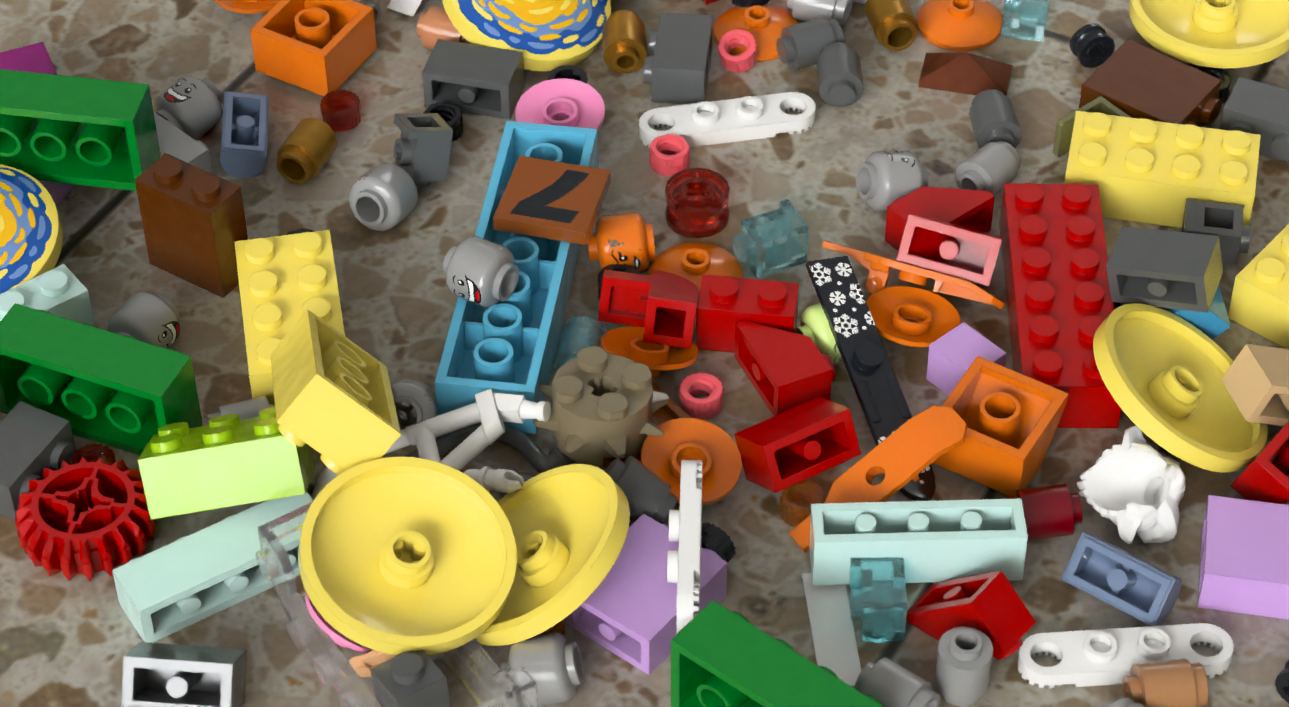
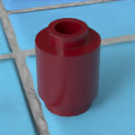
(1049, 511)

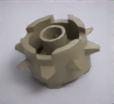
(602, 406)

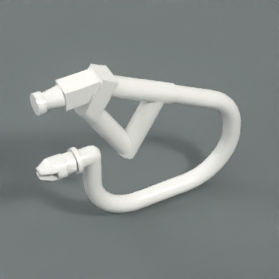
(492, 411)

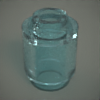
(575, 335)

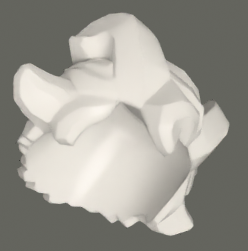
(1136, 489)

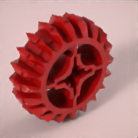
(84, 518)

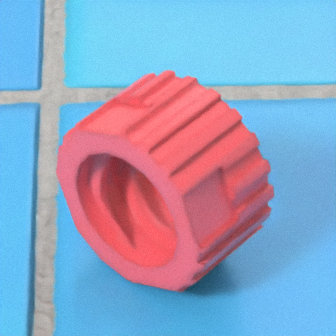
(743, 61)
(668, 164)
(701, 385)

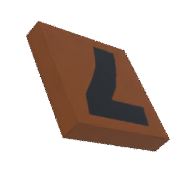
(552, 200)

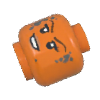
(622, 240)

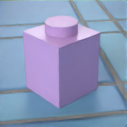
(955, 352)

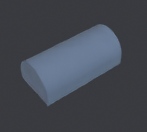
(244, 134)
(1122, 580)

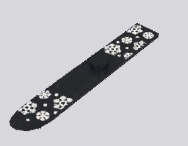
(865, 358)

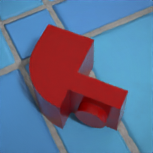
(659, 303)

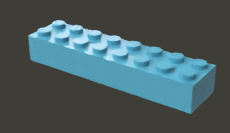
(515, 340)

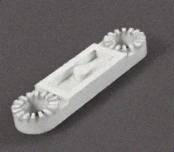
(730, 119)
(686, 528)
(1108, 654)

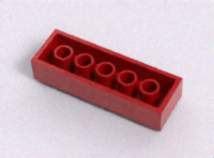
(1058, 293)

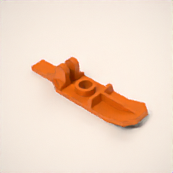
(881, 267)
(898, 457)

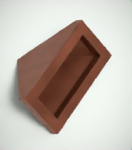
(964, 73)

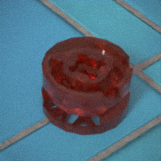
(697, 203)

